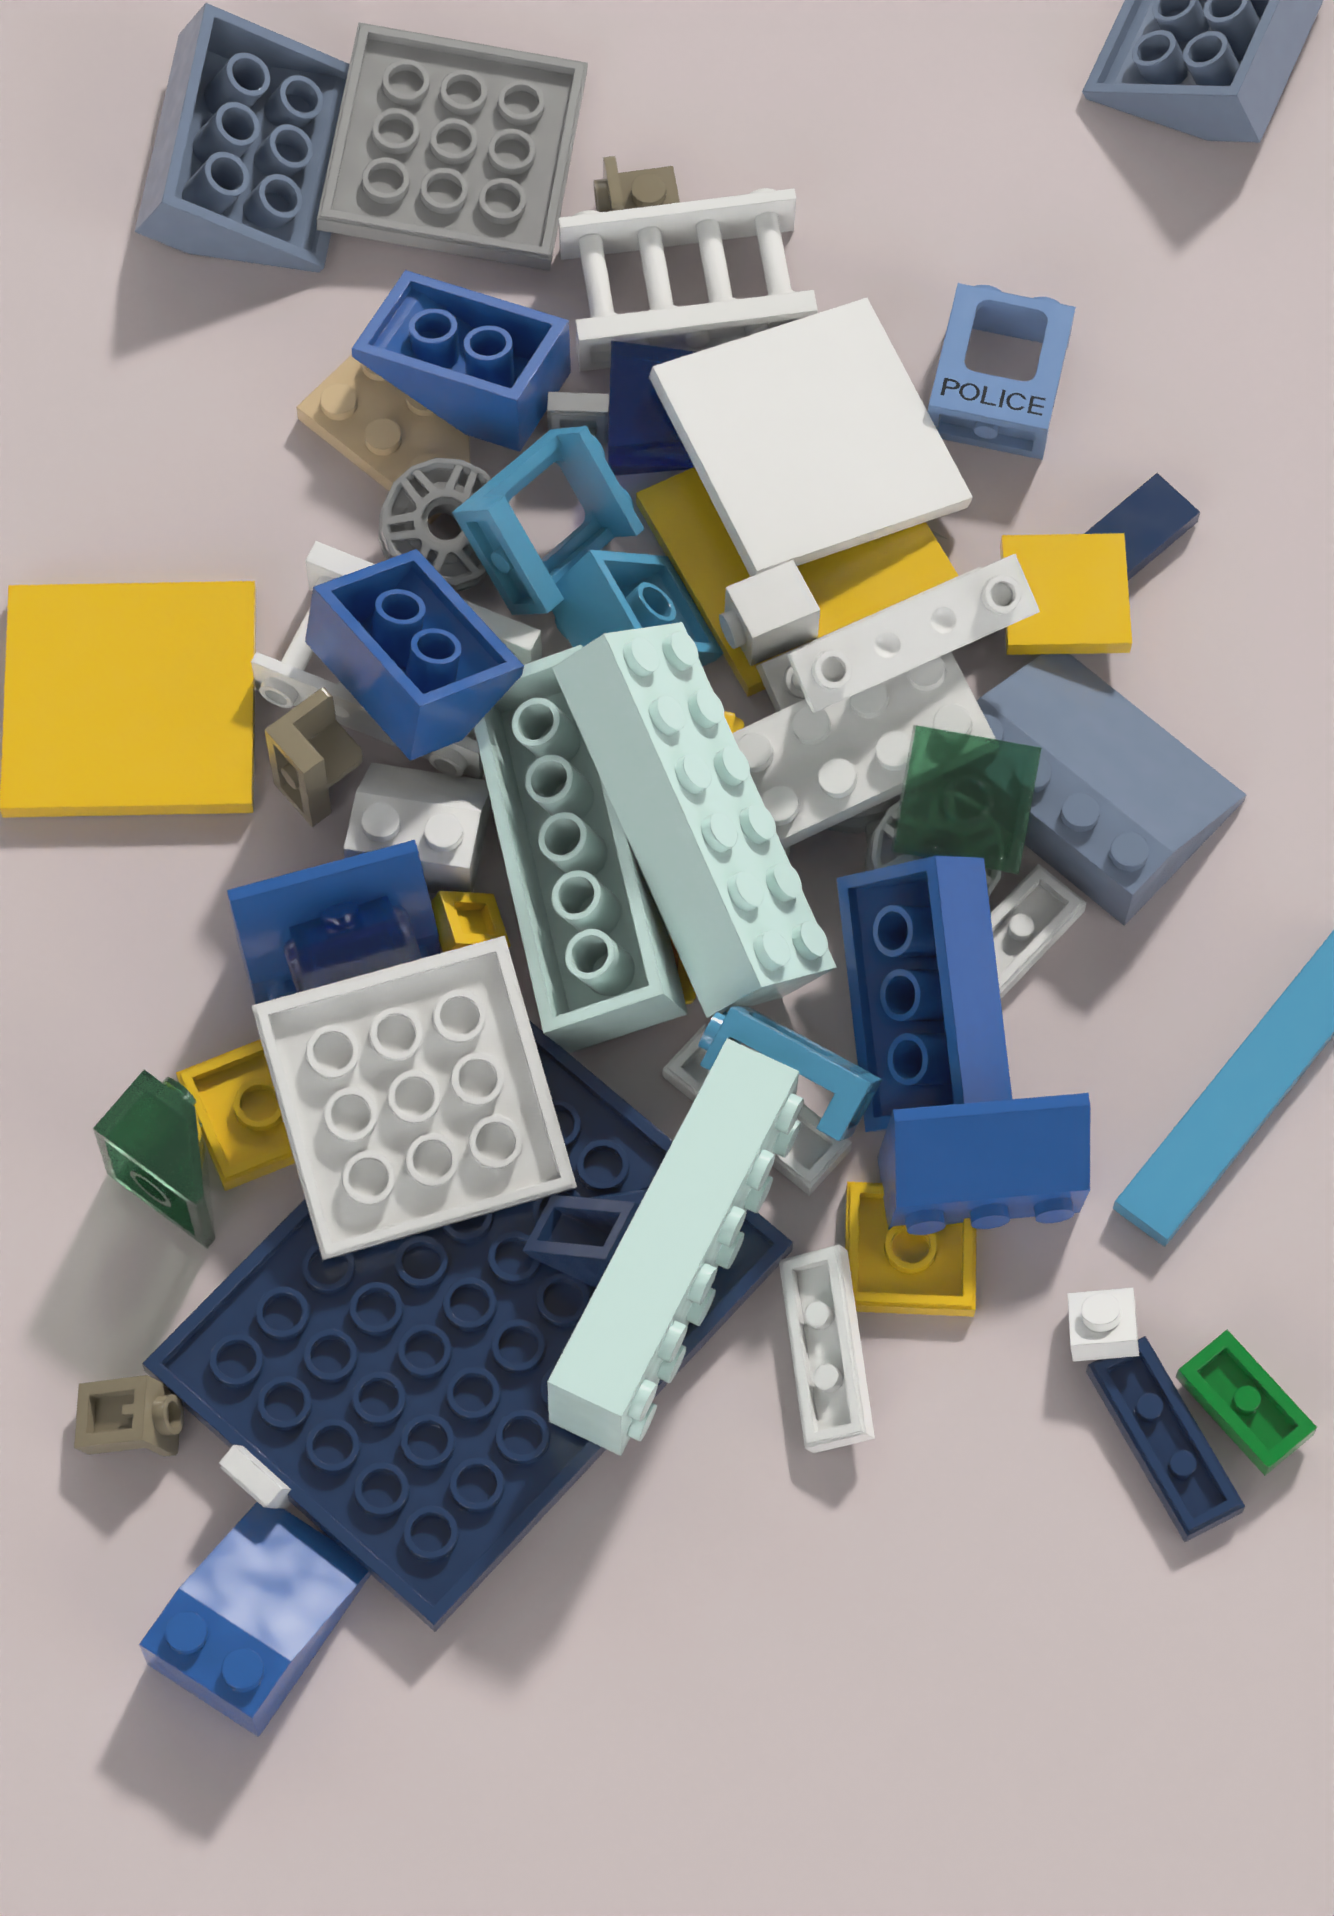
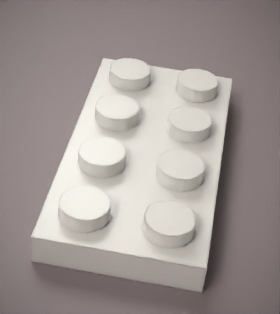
(854, 752)

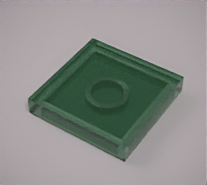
(966, 798)

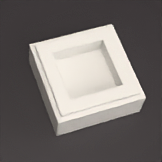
(255, 1478)

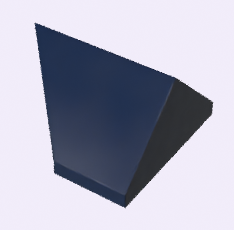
(582, 1233)

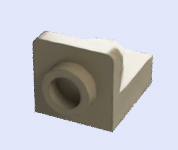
(634, 188)
(128, 1416)

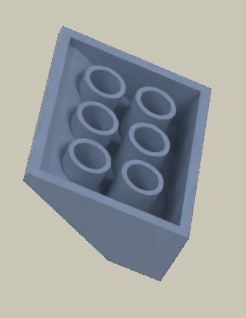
(1202, 63)
(243, 145)
(1112, 790)

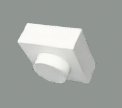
(1103, 1324)

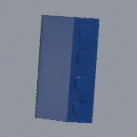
(924, 985)

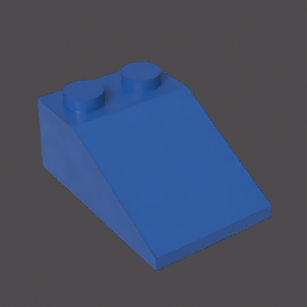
(468, 356)
(254, 1615)

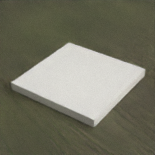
(810, 437)
(413, 1097)

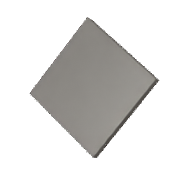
(452, 146)

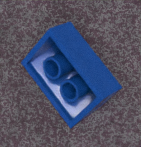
(410, 651)
(271, 906)
(986, 1162)

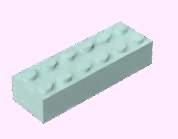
(694, 817)
(578, 893)
(674, 1247)

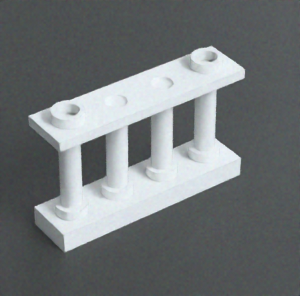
(651, 228)
(900, 637)
(288, 684)

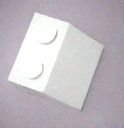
(434, 809)

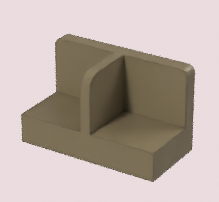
(311, 755)

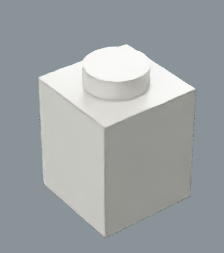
(770, 613)

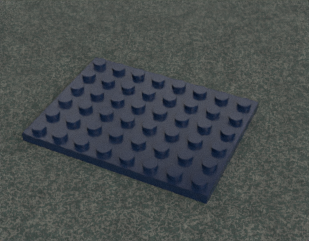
(416, 1371)

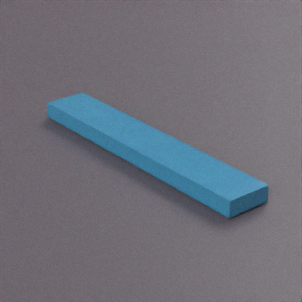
(1234, 1103)

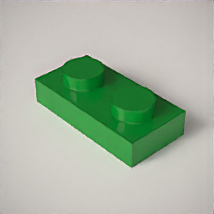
(1246, 1402)

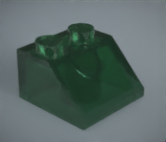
(159, 1154)

